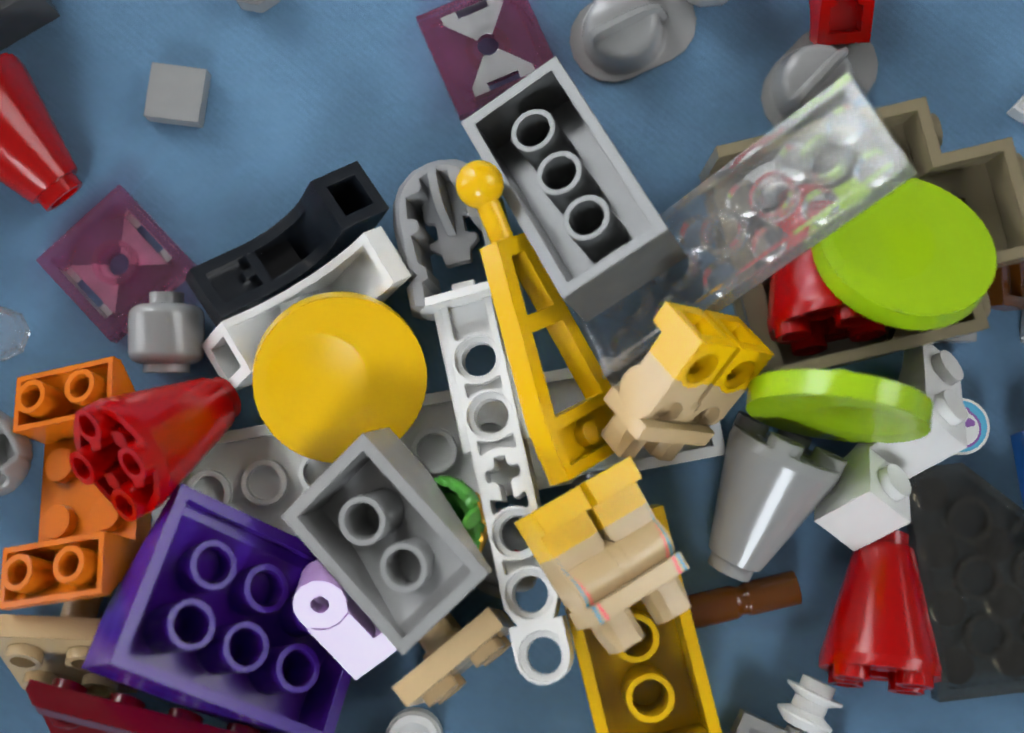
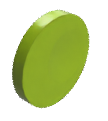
(910, 259)
(840, 406)

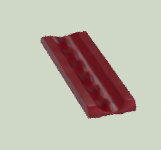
(71, 710)

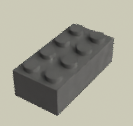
(572, 191)

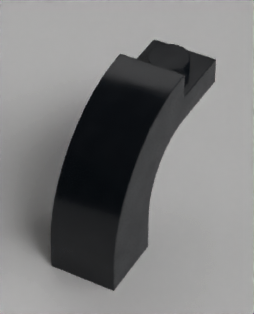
(313, 233)

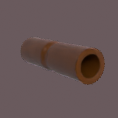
(748, 598)

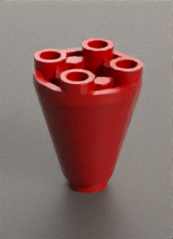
(31, 148)
(809, 314)
(150, 440)
(882, 622)

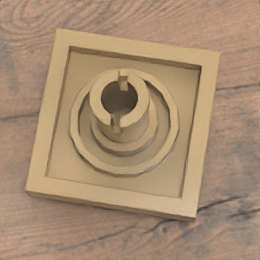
(55, 647)

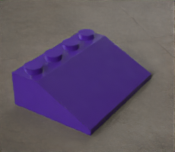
(215, 623)

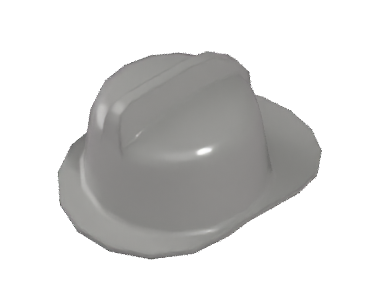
(630, 36)
(811, 69)

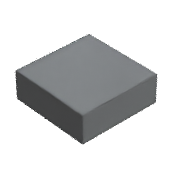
(177, 95)

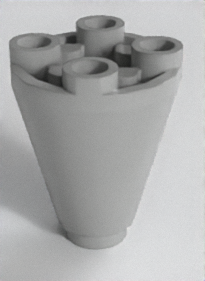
(765, 494)

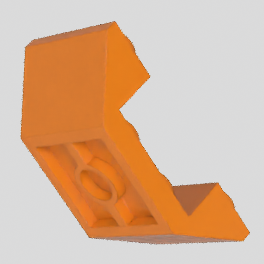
(80, 536)

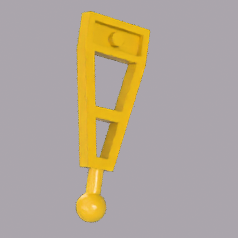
(572, 438)

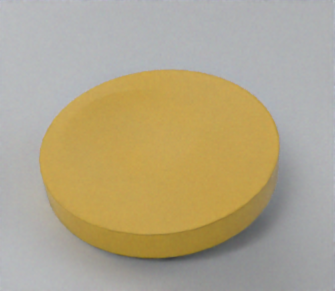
(337, 371)

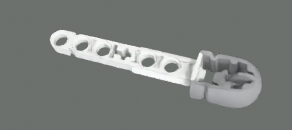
(464, 321)

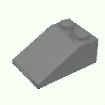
(389, 537)

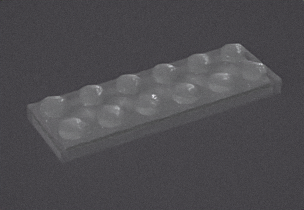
(760, 216)

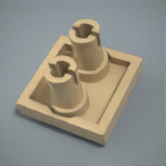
(450, 653)

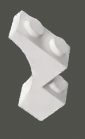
(365, 267)
(875, 482)

